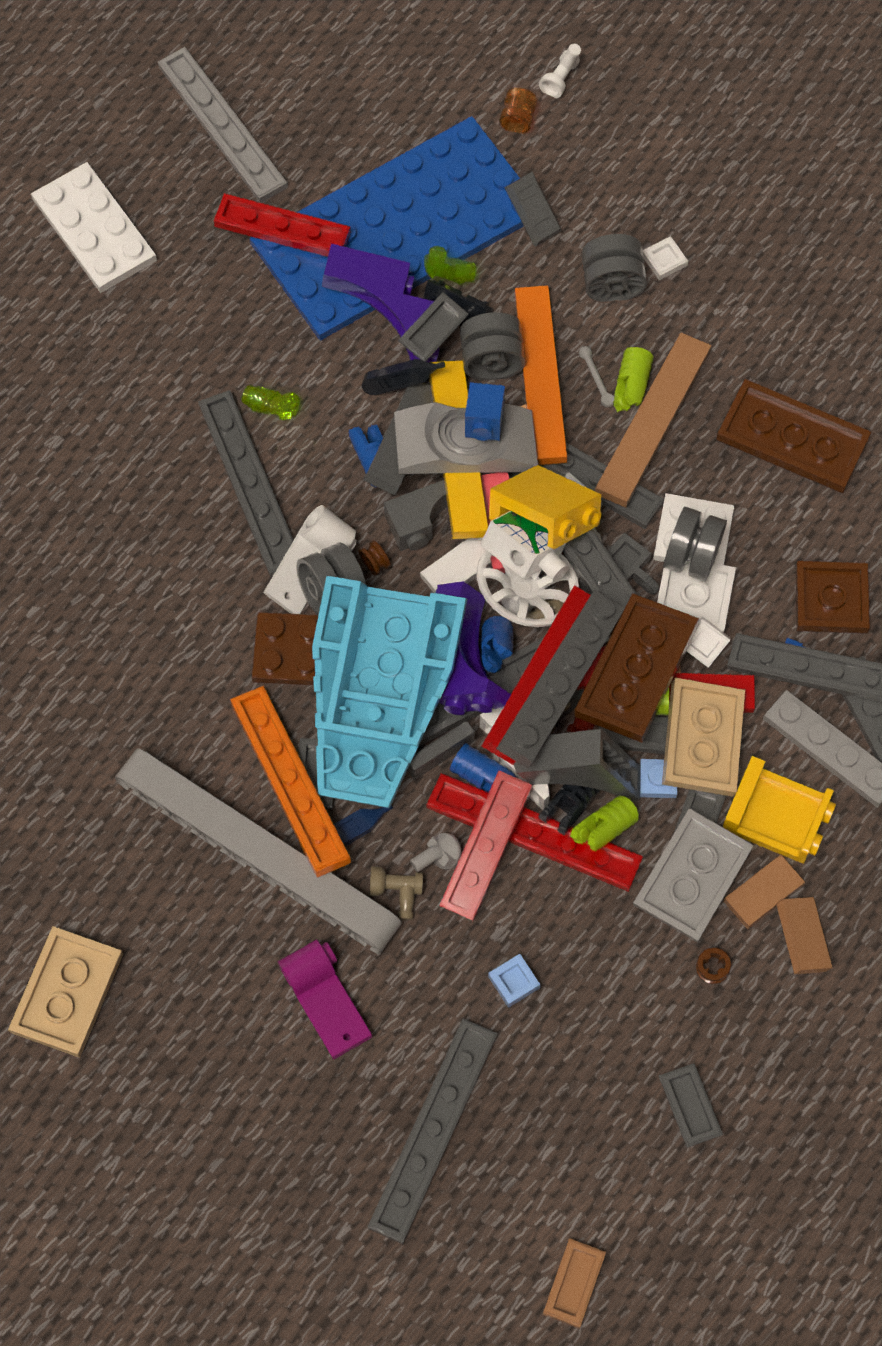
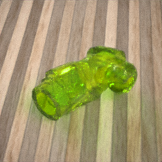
(452, 269)
(270, 401)

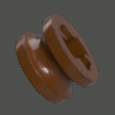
(374, 558)
(704, 958)

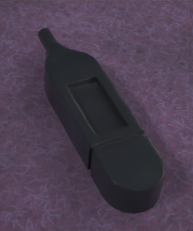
(398, 376)

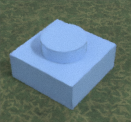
(651, 780)
(514, 980)

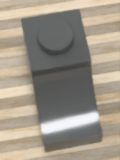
(413, 514)

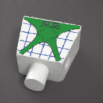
(523, 546)

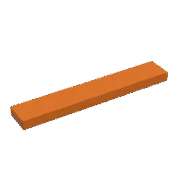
(541, 373)
(290, 782)

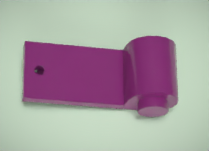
(324, 998)

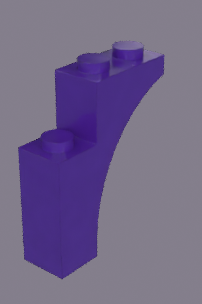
(378, 282)
(469, 685)

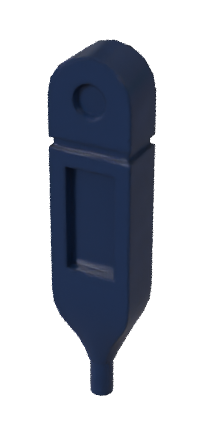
(359, 824)

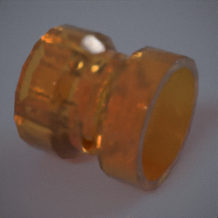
(519, 106)

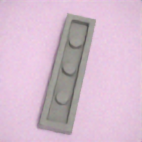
(827, 746)

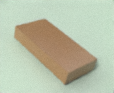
(763, 890)
(804, 935)
(574, 1283)

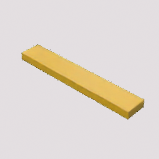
(463, 490)

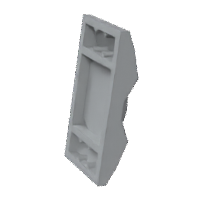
(434, 441)

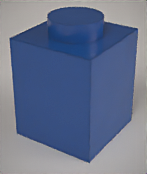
(484, 411)

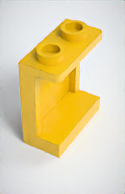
(549, 501)
(778, 812)

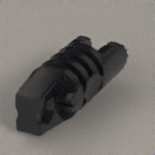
(571, 800)

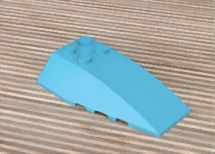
(377, 683)

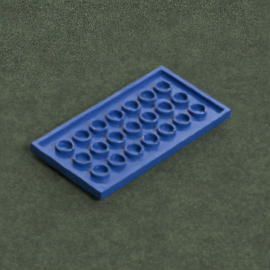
(430, 196)

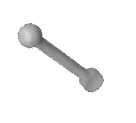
(606, 399)

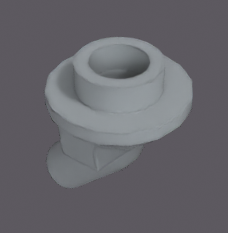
(442, 850)

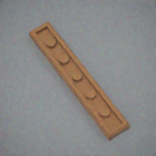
(652, 420)

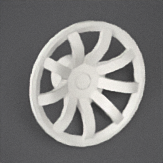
(522, 593)

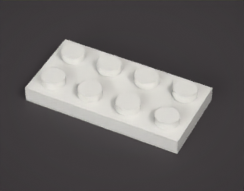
(94, 227)

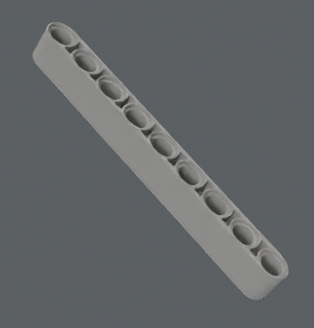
(259, 849)

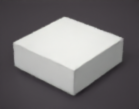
(665, 258)
(707, 642)

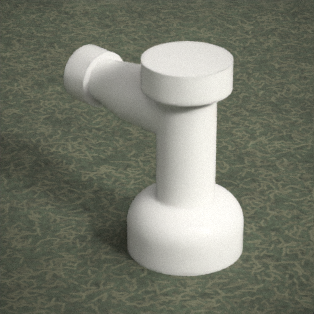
(553, 83)

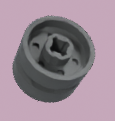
(614, 268)
(492, 346)
(694, 543)
(331, 561)

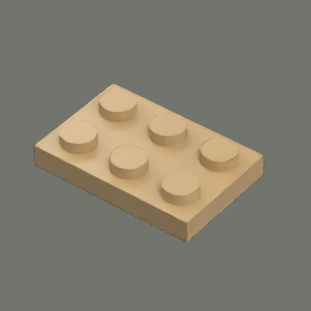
(703, 737)
(66, 991)

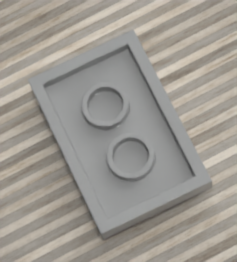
(693, 875)

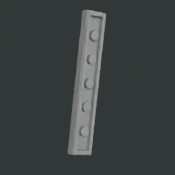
(222, 125)

